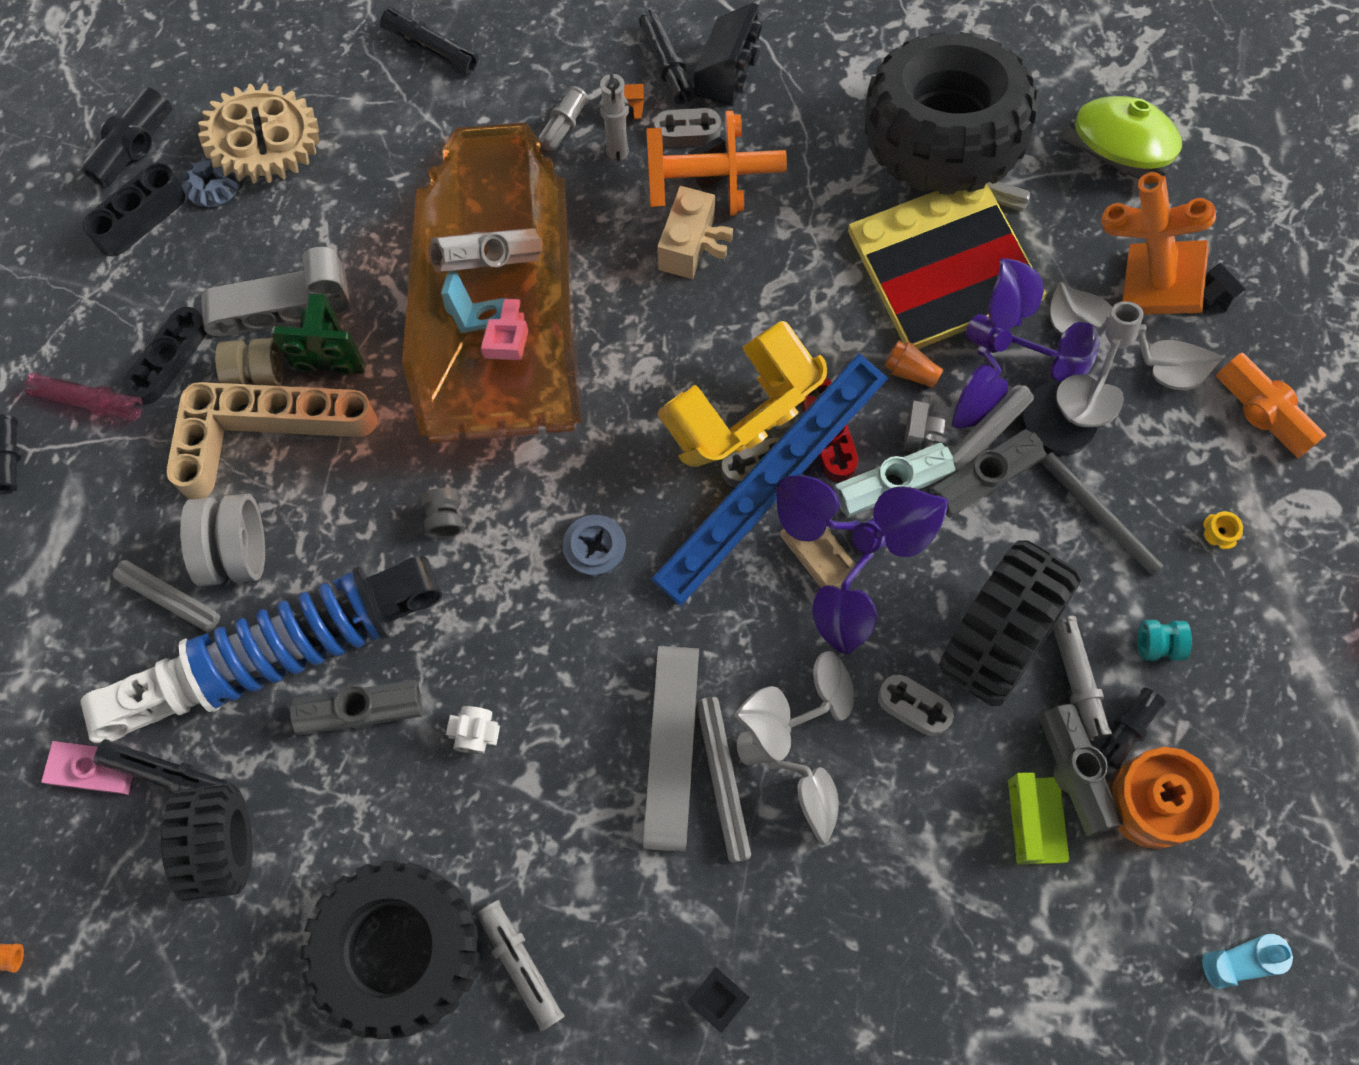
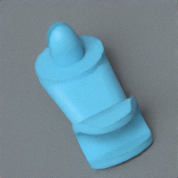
(1254, 959)

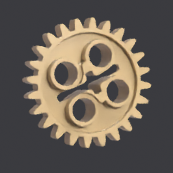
(231, 136)

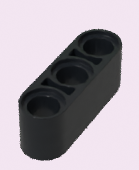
(134, 209)

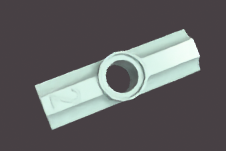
(915, 471)

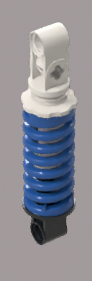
(241, 661)

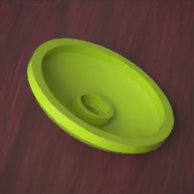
(1129, 132)

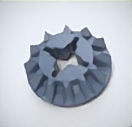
(215, 192)
(589, 529)

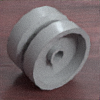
(222, 540)

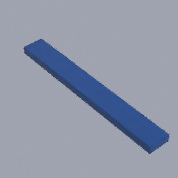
(757, 491)

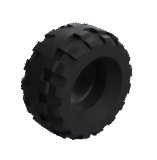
(950, 112)

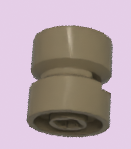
(256, 363)

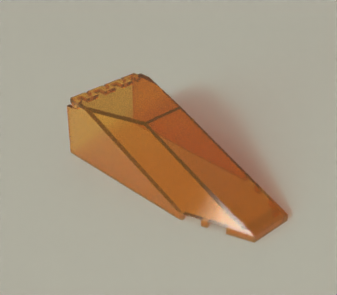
(492, 183)

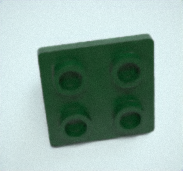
(319, 341)

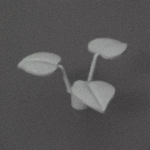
(1095, 403)
(769, 740)

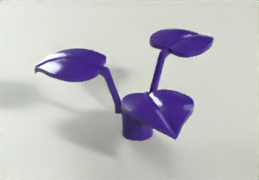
(1013, 298)
(901, 520)

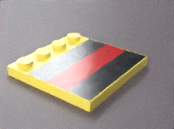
(936, 260)

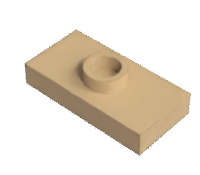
(822, 558)

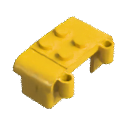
(786, 377)

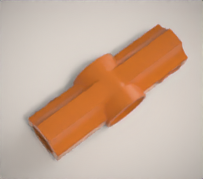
(1270, 405)

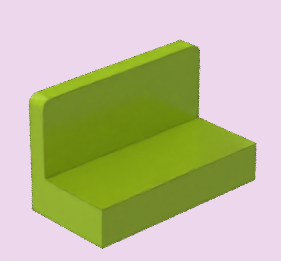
(1037, 820)

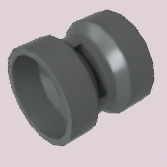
(441, 513)

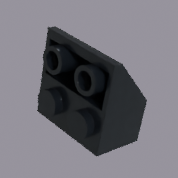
(729, 55)

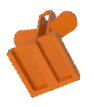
(711, 164)
(1162, 273)

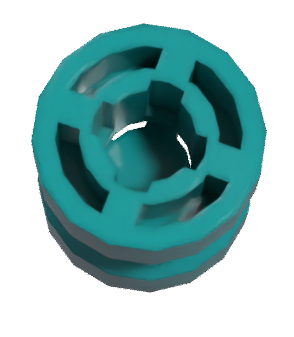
(1164, 640)

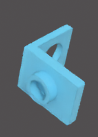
(461, 307)

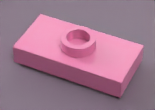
(74, 767)

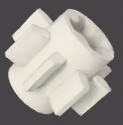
(472, 730)

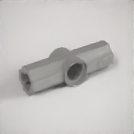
(468, 252)

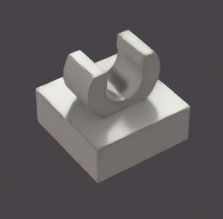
(921, 428)

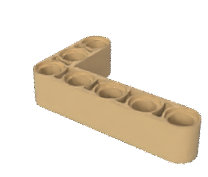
(256, 417)

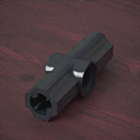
(126, 137)

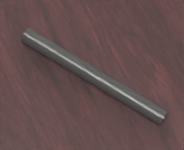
(1102, 514)

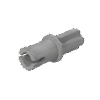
(563, 118)

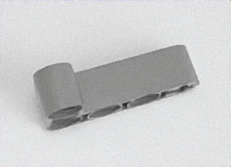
(275, 299)

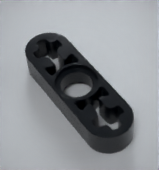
(164, 339)

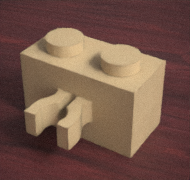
(690, 232)

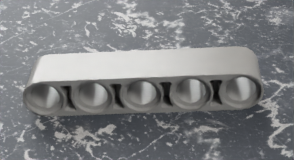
(671, 749)

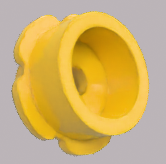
(1230, 523)

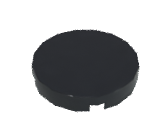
(1052, 426)

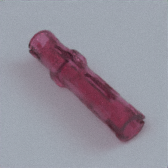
(98, 399)

